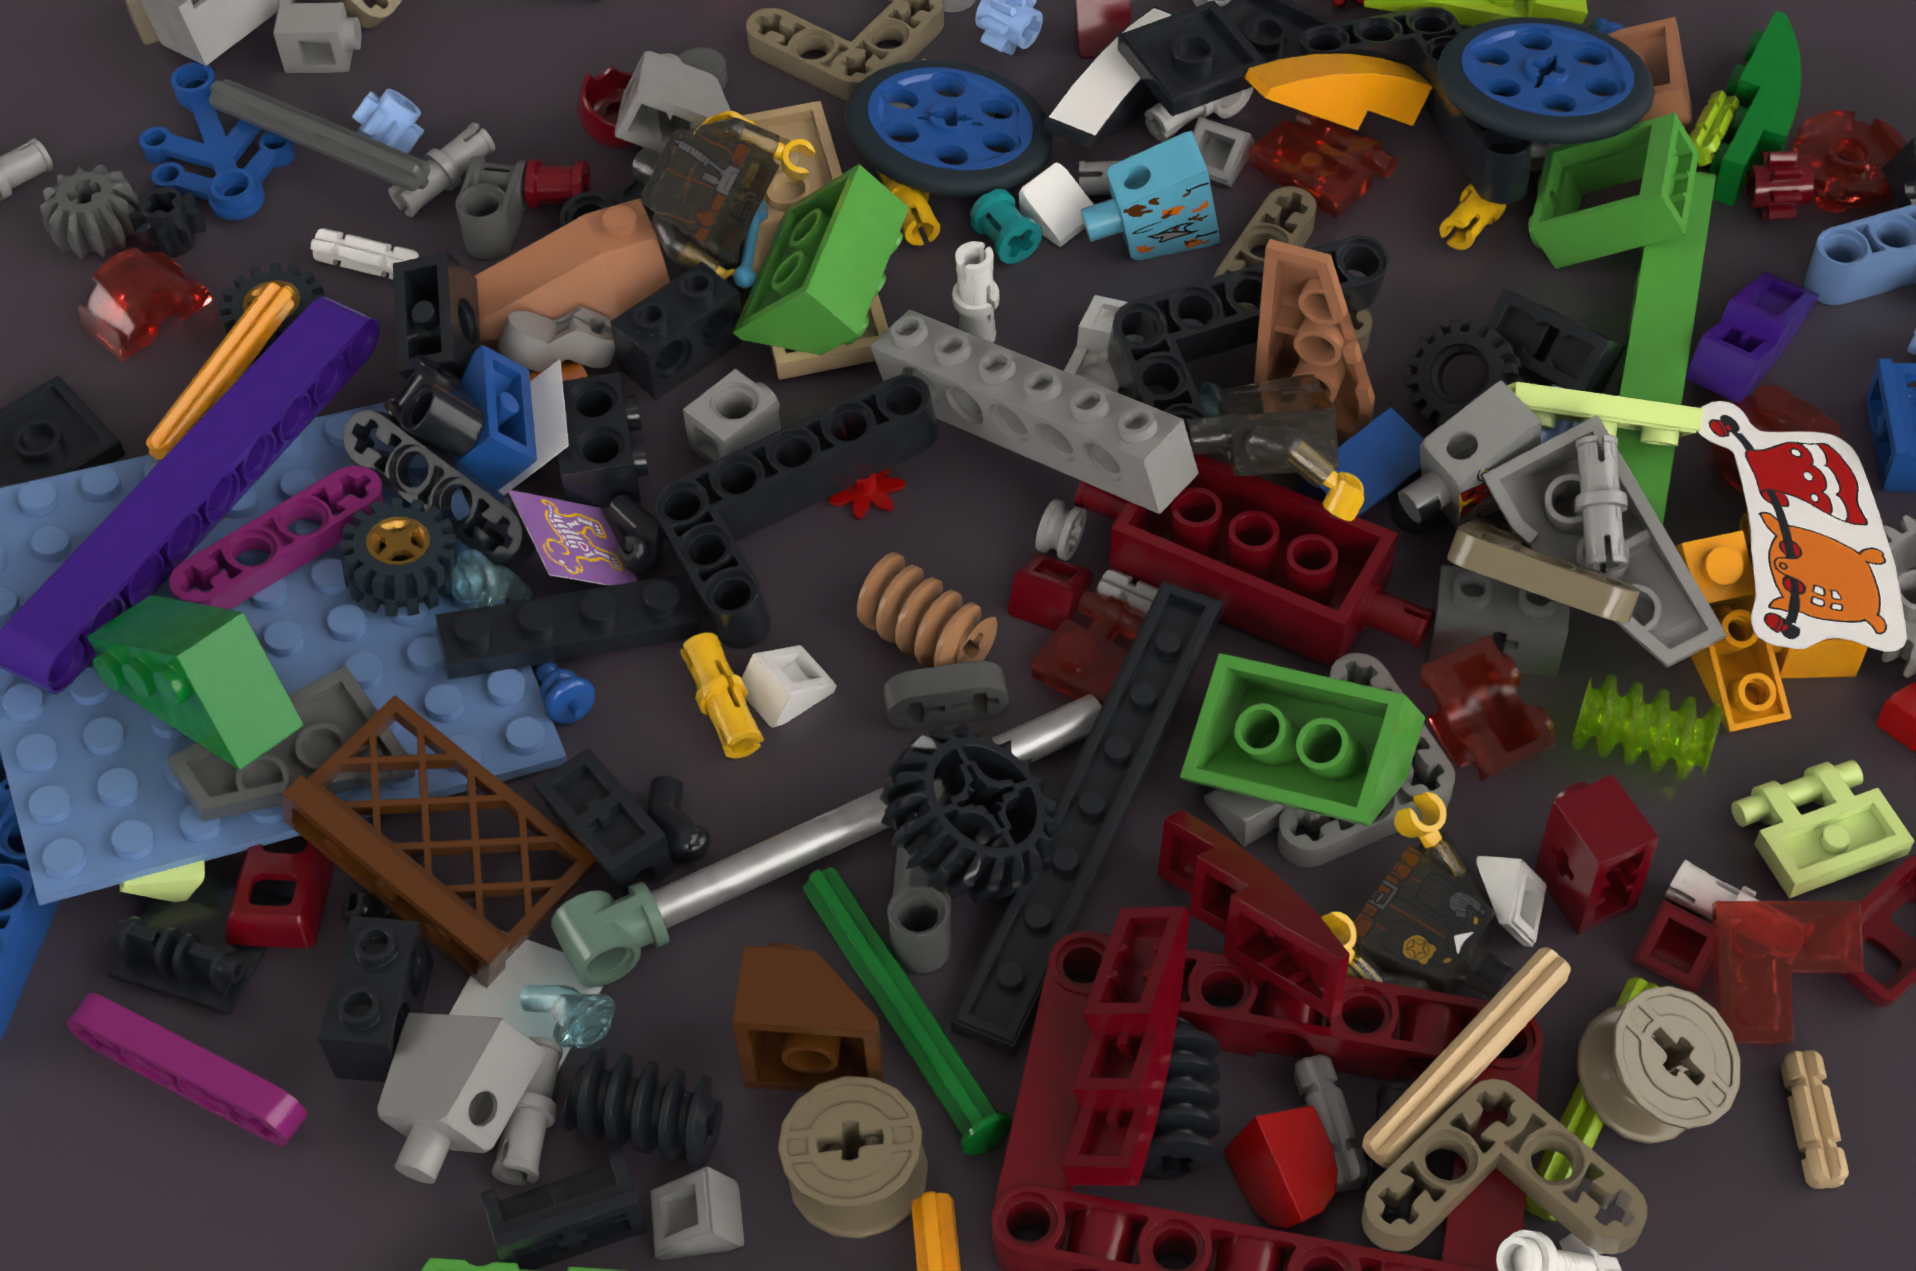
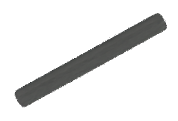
(320, 135)

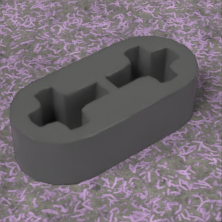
(945, 695)

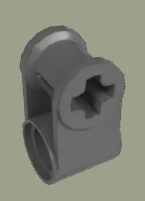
(491, 207)

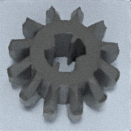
(89, 211)

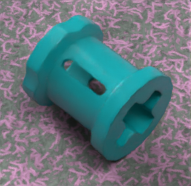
(1005, 226)

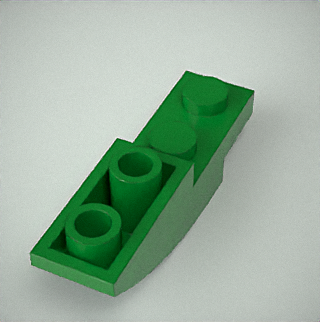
(1768, 102)

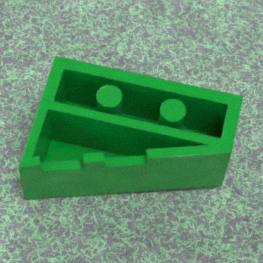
(198, 674)

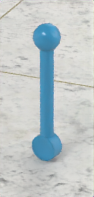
(744, 275)

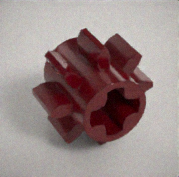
(1779, 185)

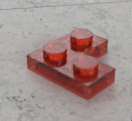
(1766, 943)

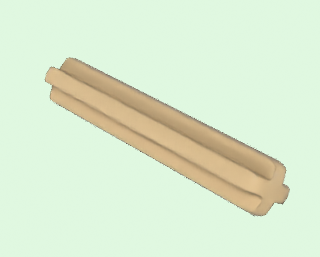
(1466, 1057)

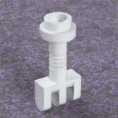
(1536, 1252)

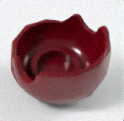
(600, 106)

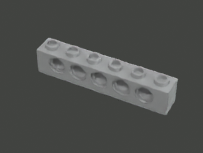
(1042, 411)

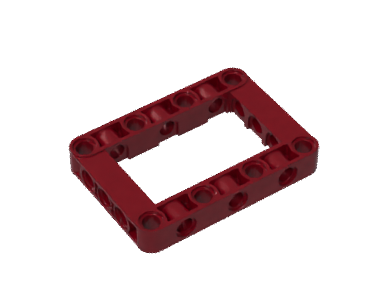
(1125, 1236)

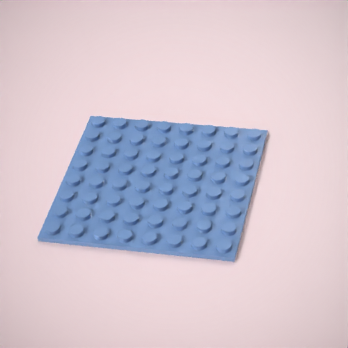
(94, 764)

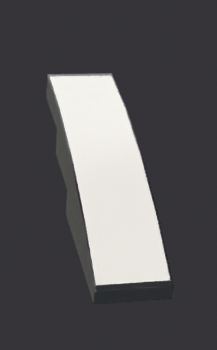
(1103, 96)

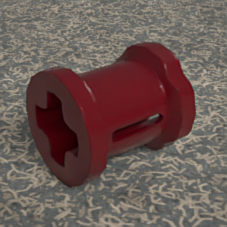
(554, 182)

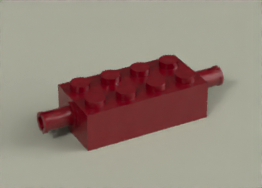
(1269, 556)

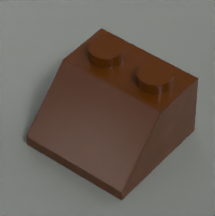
(800, 1022)

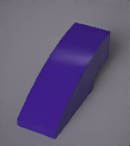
(1750, 336)

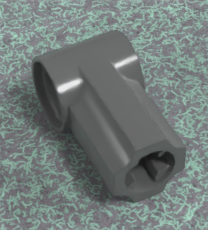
(915, 907)

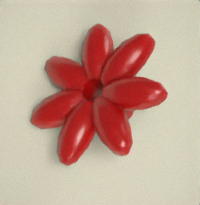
(867, 491)

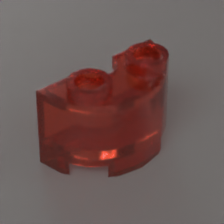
(135, 296)
(1480, 711)

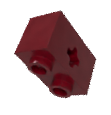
(1595, 853)

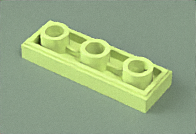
(1657, 421)

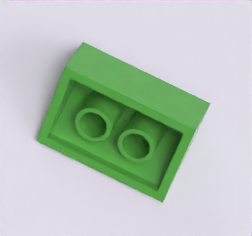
(824, 266)
(1302, 740)

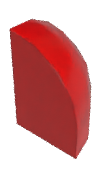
(1285, 1166)

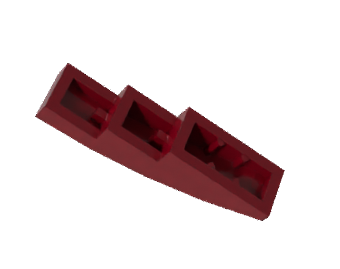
(1258, 913)
(1130, 1046)

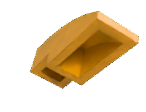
(1343, 87)

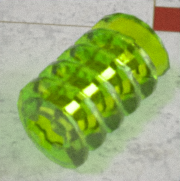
(1647, 727)

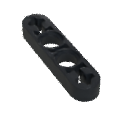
(442, 481)

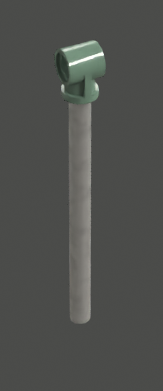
(606, 935)

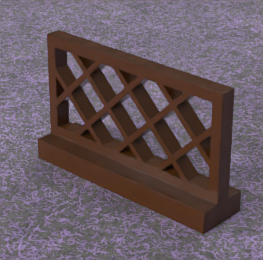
(402, 882)

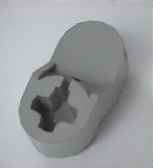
(574, 336)

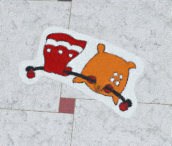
(1813, 537)

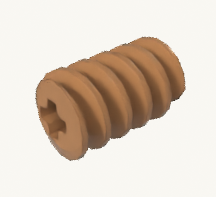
(922, 617)

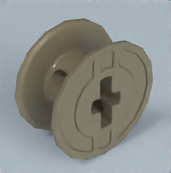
(1658, 1065)
(859, 1194)

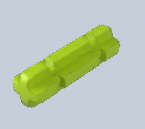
(1713, 125)

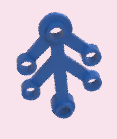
(233, 191)

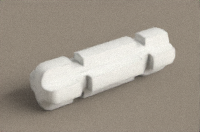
(358, 252)

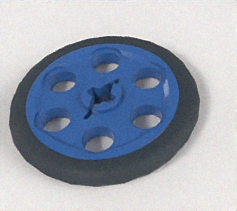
(1569, 87)
(948, 128)

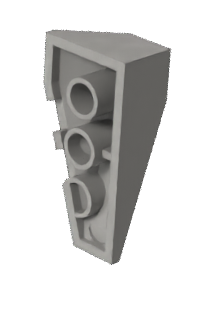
(1539, 505)

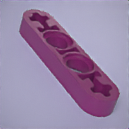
(271, 535)
(187, 1069)

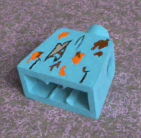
(1158, 201)

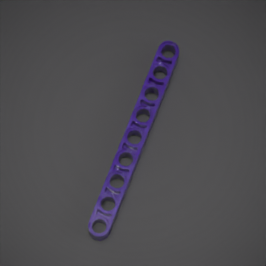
(186, 493)

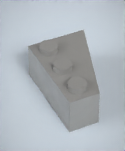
(206, 27)

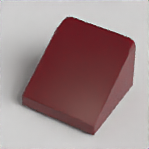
(1099, 24)
(1048, 591)
(1677, 946)

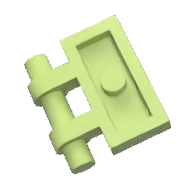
(1830, 841)

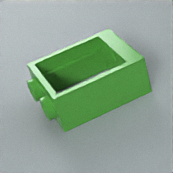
(1649, 150)

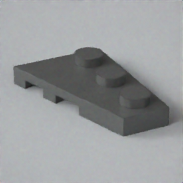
(331, 713)

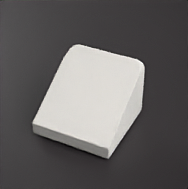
(1055, 204)
(785, 683)
(1515, 895)

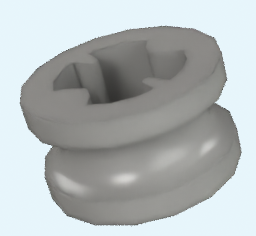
(1060, 529)

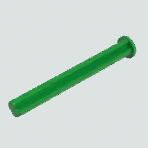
(907, 1013)

